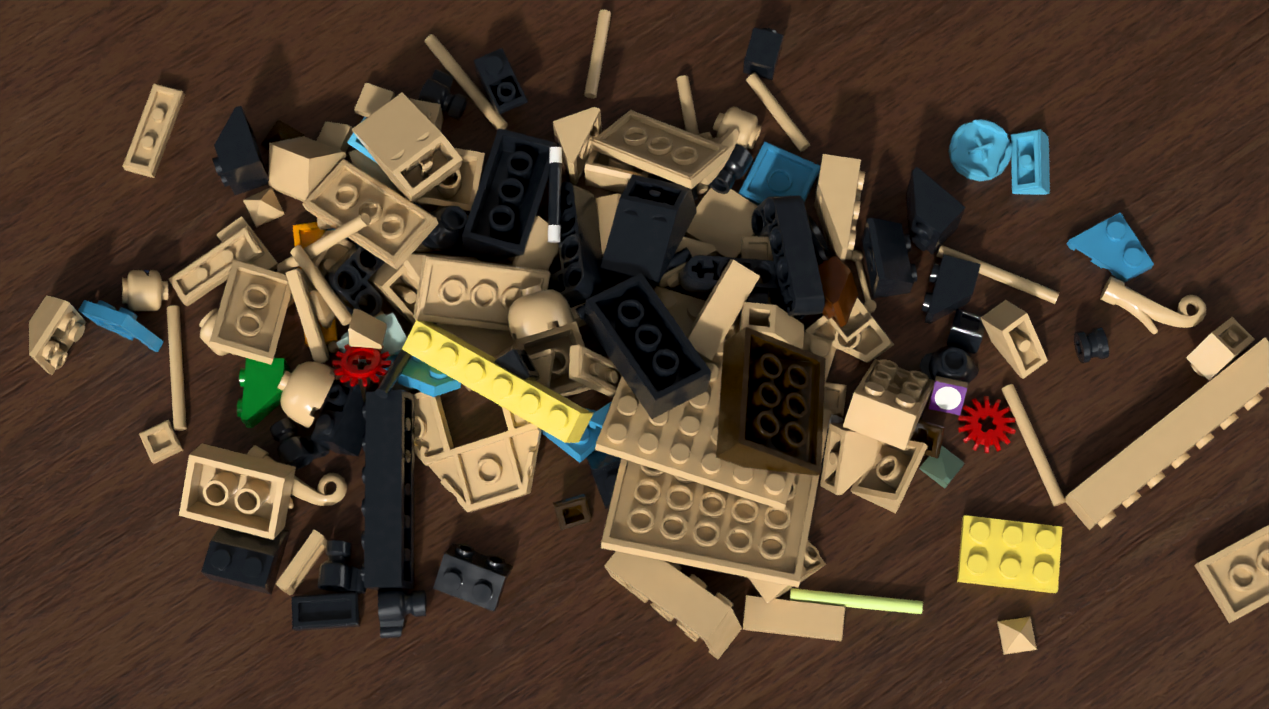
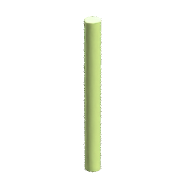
(857, 601)

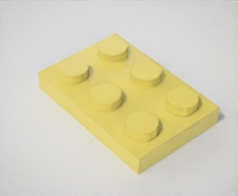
(1009, 554)

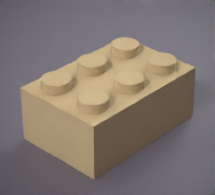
(237, 491)

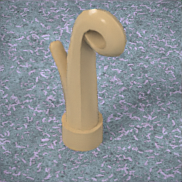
(1146, 309)
(307, 493)

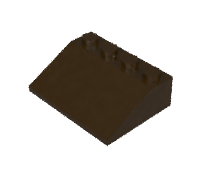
(770, 405)

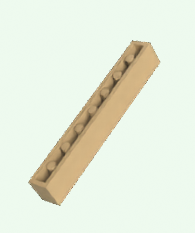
(1172, 438)

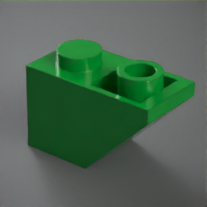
(260, 389)

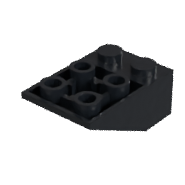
(648, 228)

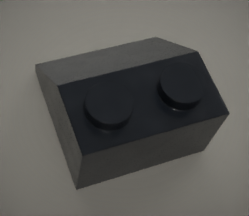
(239, 156)
(930, 212)
(887, 258)
(244, 559)

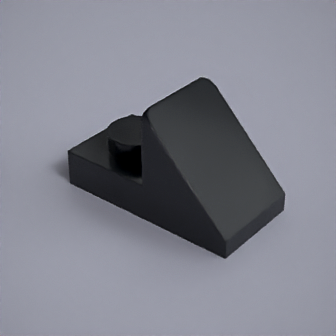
(604, 471)

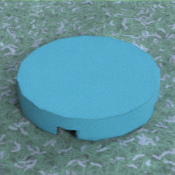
(980, 150)

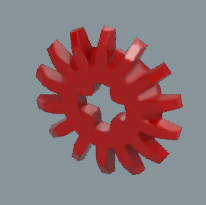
(353, 356)
(973, 427)

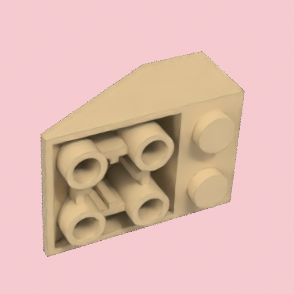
(408, 147)
(839, 202)
(888, 403)

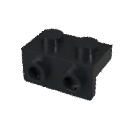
(472, 576)

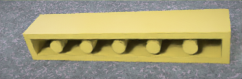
(480, 373)

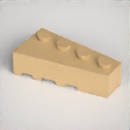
(679, 598)

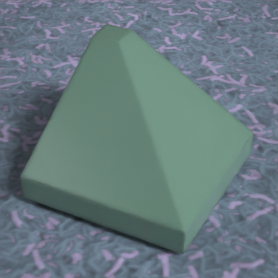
(943, 468)

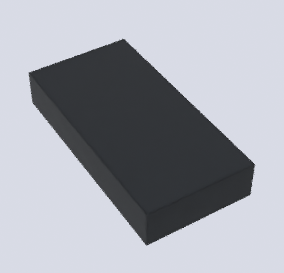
(325, 611)

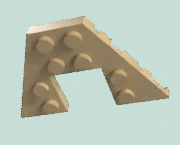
(486, 469)

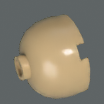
(538, 312)
(305, 391)

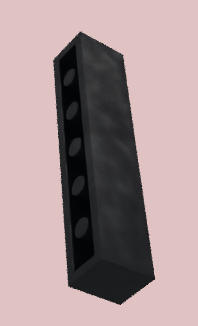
(388, 491)

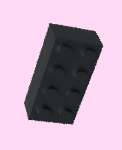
(646, 345)

